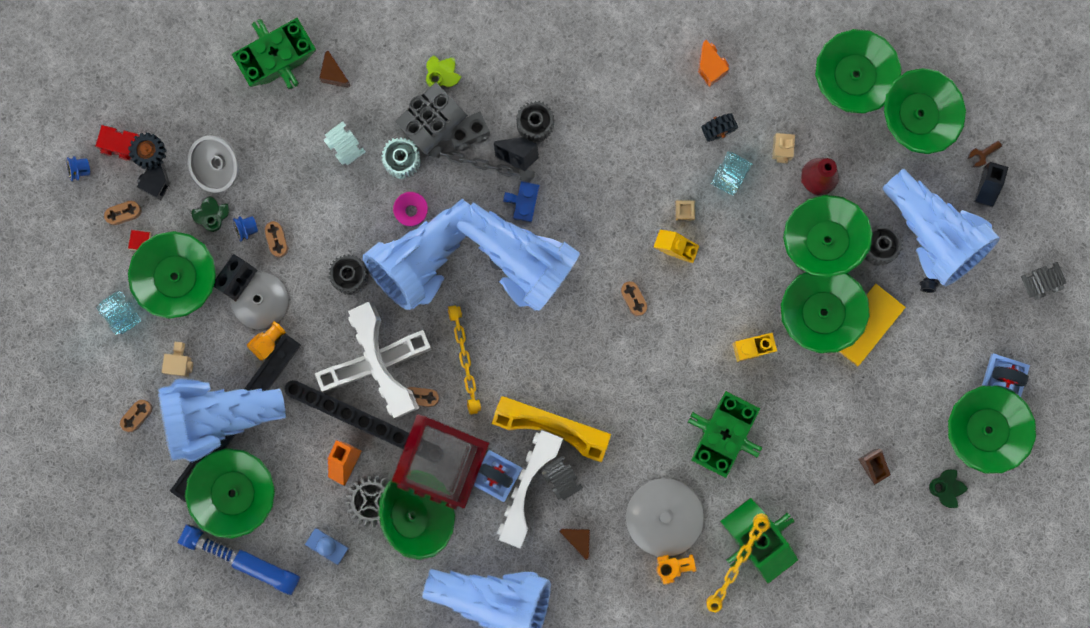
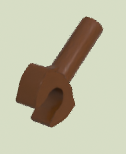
(984, 153)

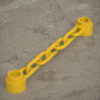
(454, 315)
(716, 599)

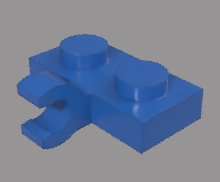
(524, 202)

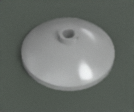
(205, 165)
(271, 306)

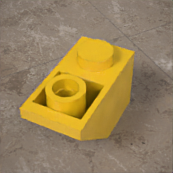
(676, 245)
(754, 347)

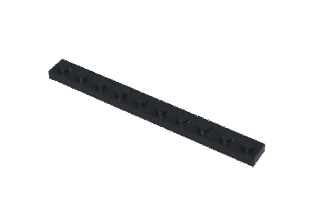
(264, 379)

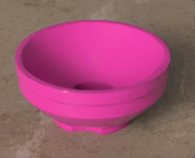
(410, 199)

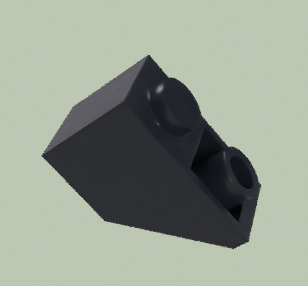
(517, 152)
(154, 181)
(991, 183)

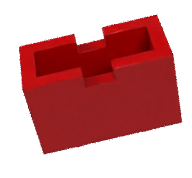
(113, 142)

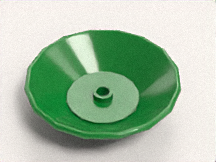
(860, 53)
(940, 106)
(823, 219)
(153, 269)
(845, 307)
(1010, 425)
(210, 499)
(427, 529)

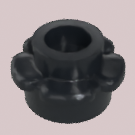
(928, 285)

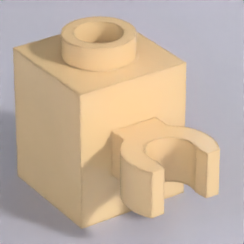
(783, 147)
(177, 363)

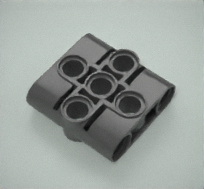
(431, 118)

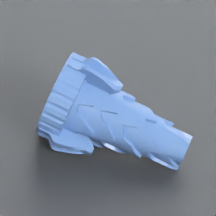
(948, 239)
(530, 261)
(408, 265)
(200, 418)
(509, 602)

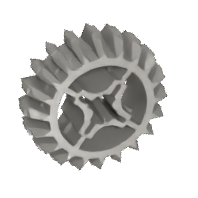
(360, 488)

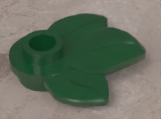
(210, 211)
(949, 490)

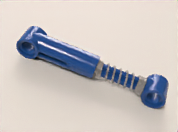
(249, 564)

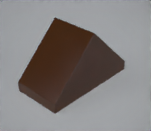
(332, 73)
(875, 465)
(579, 540)

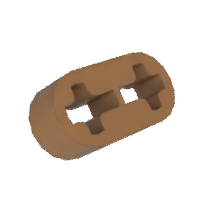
(121, 208)
(280, 238)
(637, 296)
(424, 392)
(139, 418)

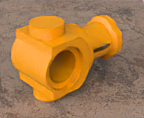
(263, 343)
(675, 567)

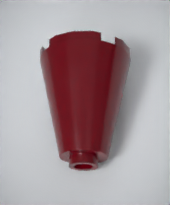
(820, 176)

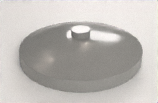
(664, 517)

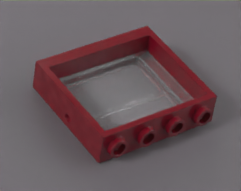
(440, 462)

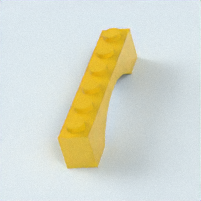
(517, 415)

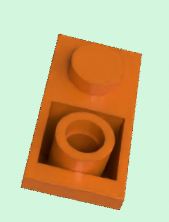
(711, 65)
(342, 461)

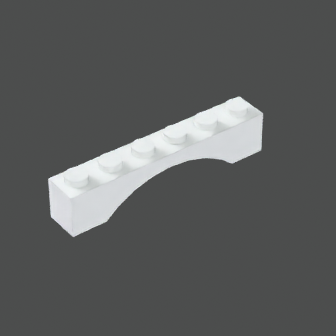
(367, 323)
(358, 368)
(516, 527)

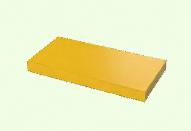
(883, 312)

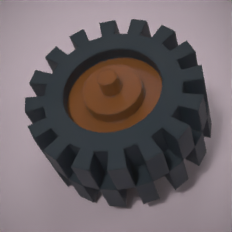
(719, 127)
(147, 151)

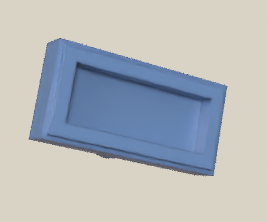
(326, 546)

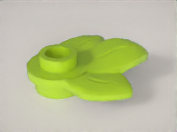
(443, 70)

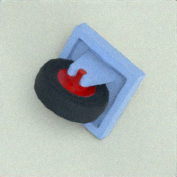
(1006, 373)
(497, 475)

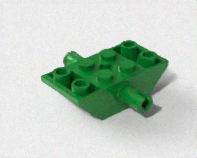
(257, 58)
(730, 415)
(771, 557)

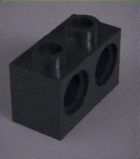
(234, 277)

